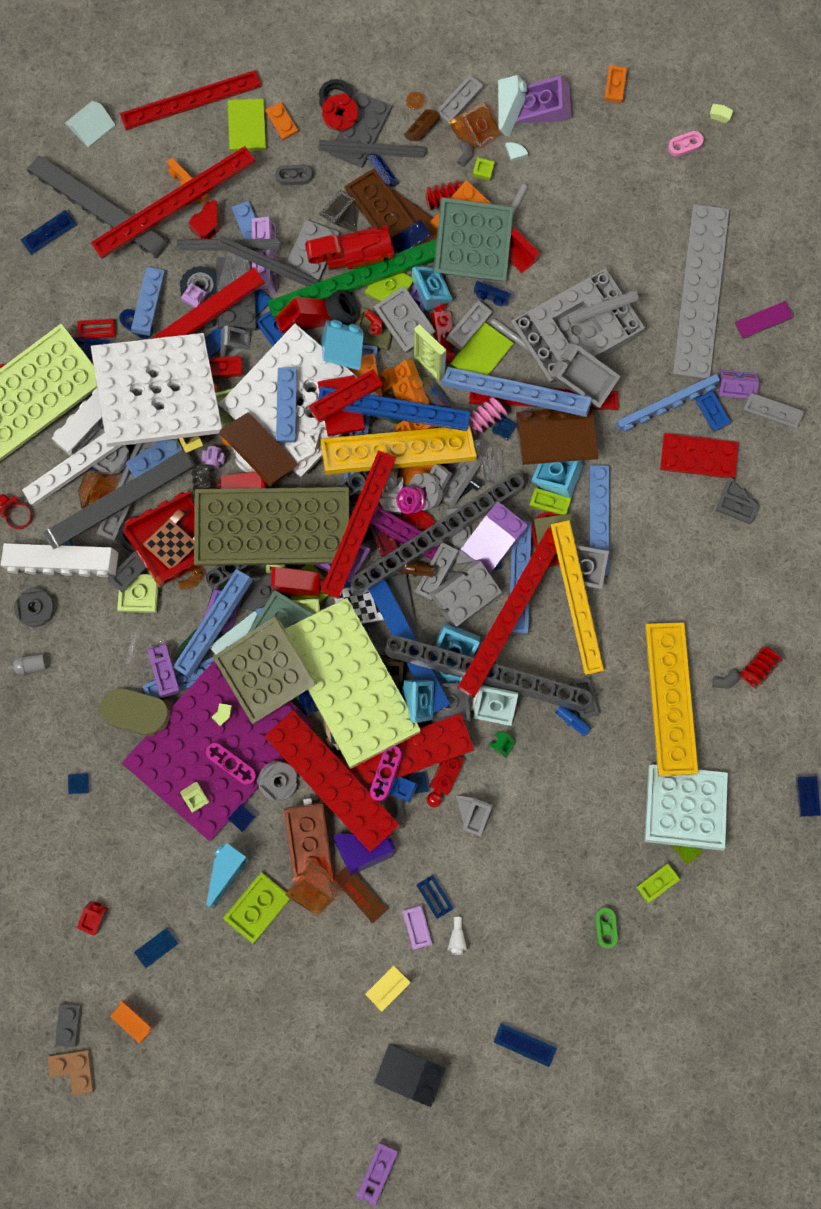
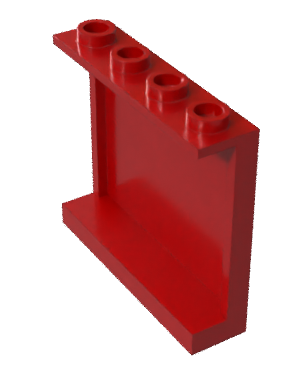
(142, 528)

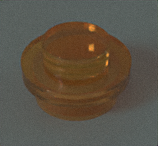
(414, 100)

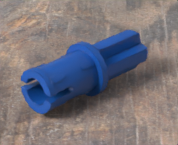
(573, 720)

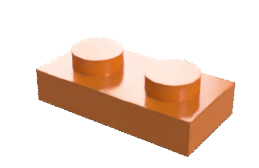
(615, 84)
(281, 121)

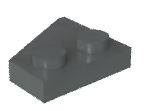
(736, 503)

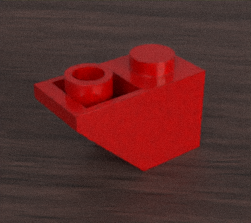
(205, 223)

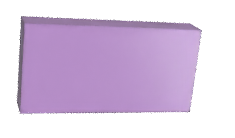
(417, 927)

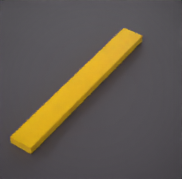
(577, 597)

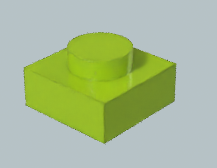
(483, 169)

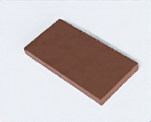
(307, 837)

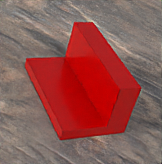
(521, 252)

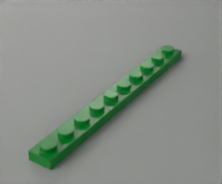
(360, 276)

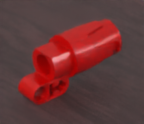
(352, 249)

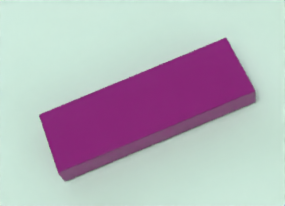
(764, 320)

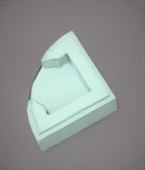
(515, 151)

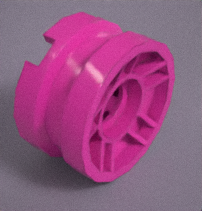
(411, 499)

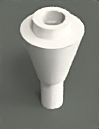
(457, 941)

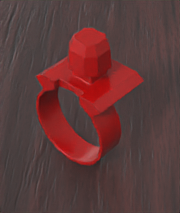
(7, 504)

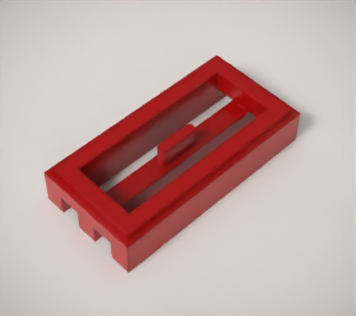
(96, 329)

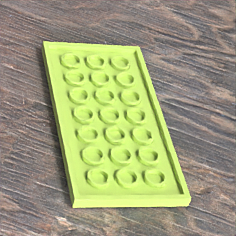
(41, 387)
(352, 684)

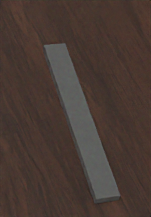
(399, 589)

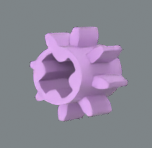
(213, 456)

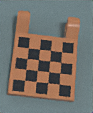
(170, 542)

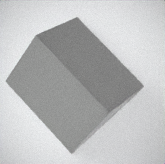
(592, 566)

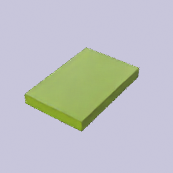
(246, 124)
(483, 351)
(257, 908)

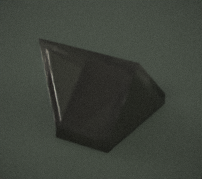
(341, 211)

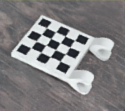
(362, 605)

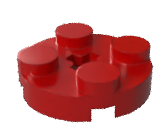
(341, 102)

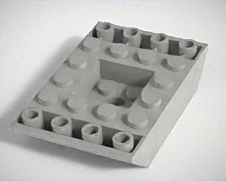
(548, 330)

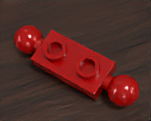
(443, 326)
(443, 780)

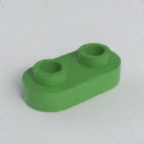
(606, 928)

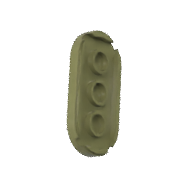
(134, 712)

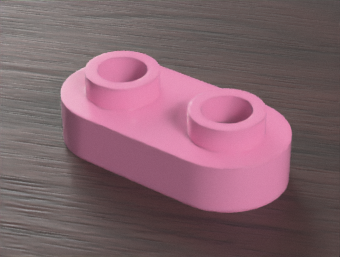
(684, 143)

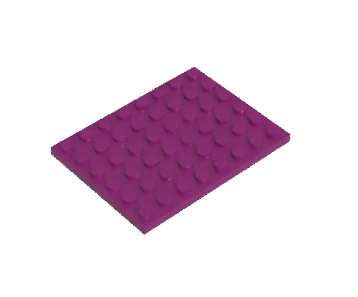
(179, 758)

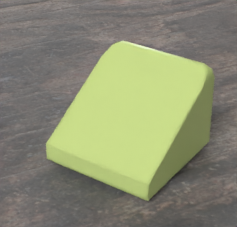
(194, 797)

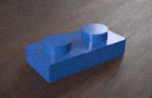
(712, 411)

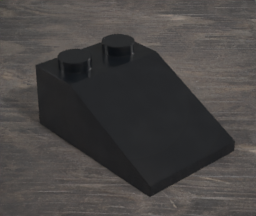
(410, 1075)

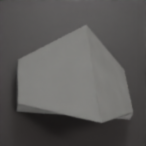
(233, 341)
(473, 814)

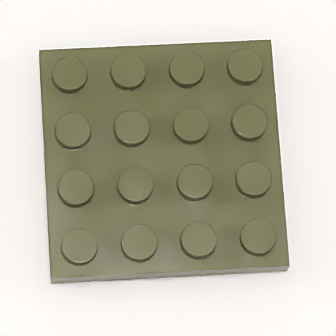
(264, 670)

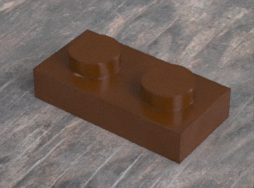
(421, 125)

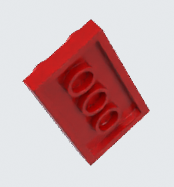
(699, 456)

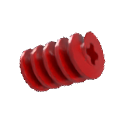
(434, 196)
(759, 666)

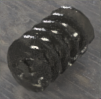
(203, 477)

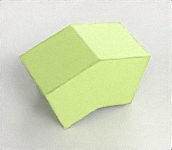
(720, 113)
(223, 714)

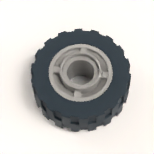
(199, 277)

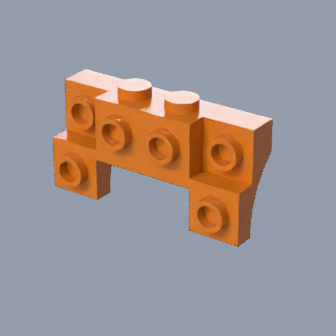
(408, 387)

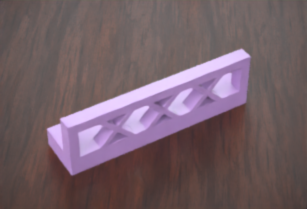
(265, 229)

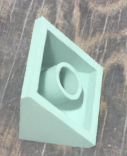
(91, 123)
(495, 705)

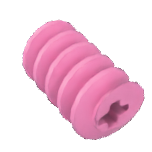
(485, 415)

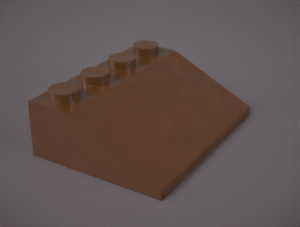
(555, 436)

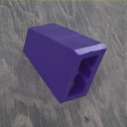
(356, 855)

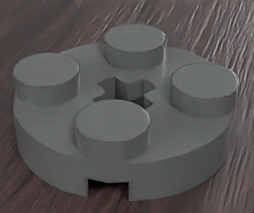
(25, 601)

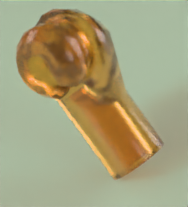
(193, 580)

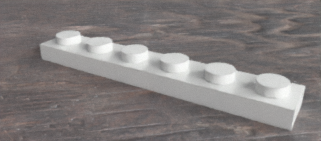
(68, 470)

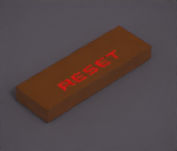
(360, 895)

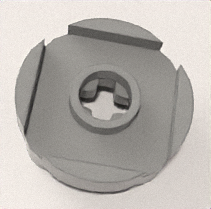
(432, 486)
(269, 773)

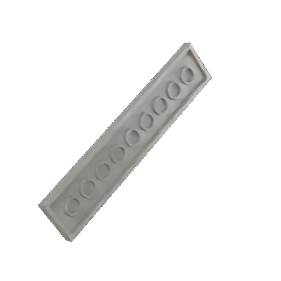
(700, 292)

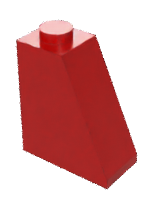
(303, 312)
(242, 481)
(295, 582)

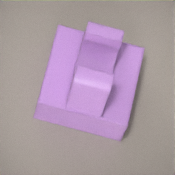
(193, 296)

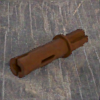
(416, 569)

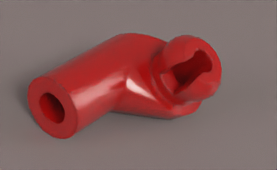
(376, 322)

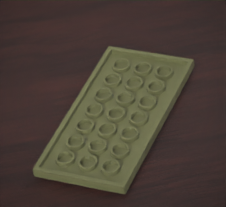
(269, 525)

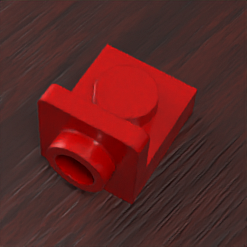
(92, 917)

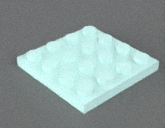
(687, 809)

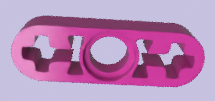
(215, 759)
(386, 789)

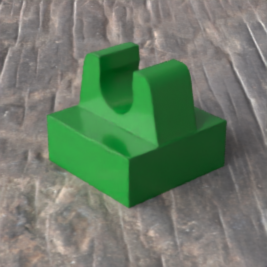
(503, 744)

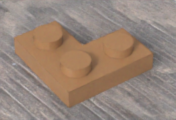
(75, 1065)

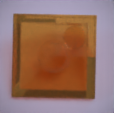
(475, 126)
(93, 488)
(312, 888)

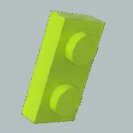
(549, 502)
(657, 883)

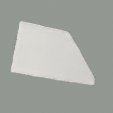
(305, 447)

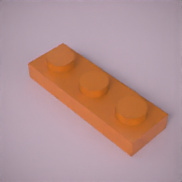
(178, 172)

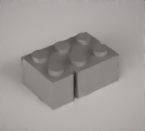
(584, 374)
(465, 594)

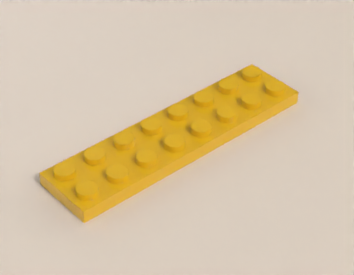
(409, 448)
(671, 699)

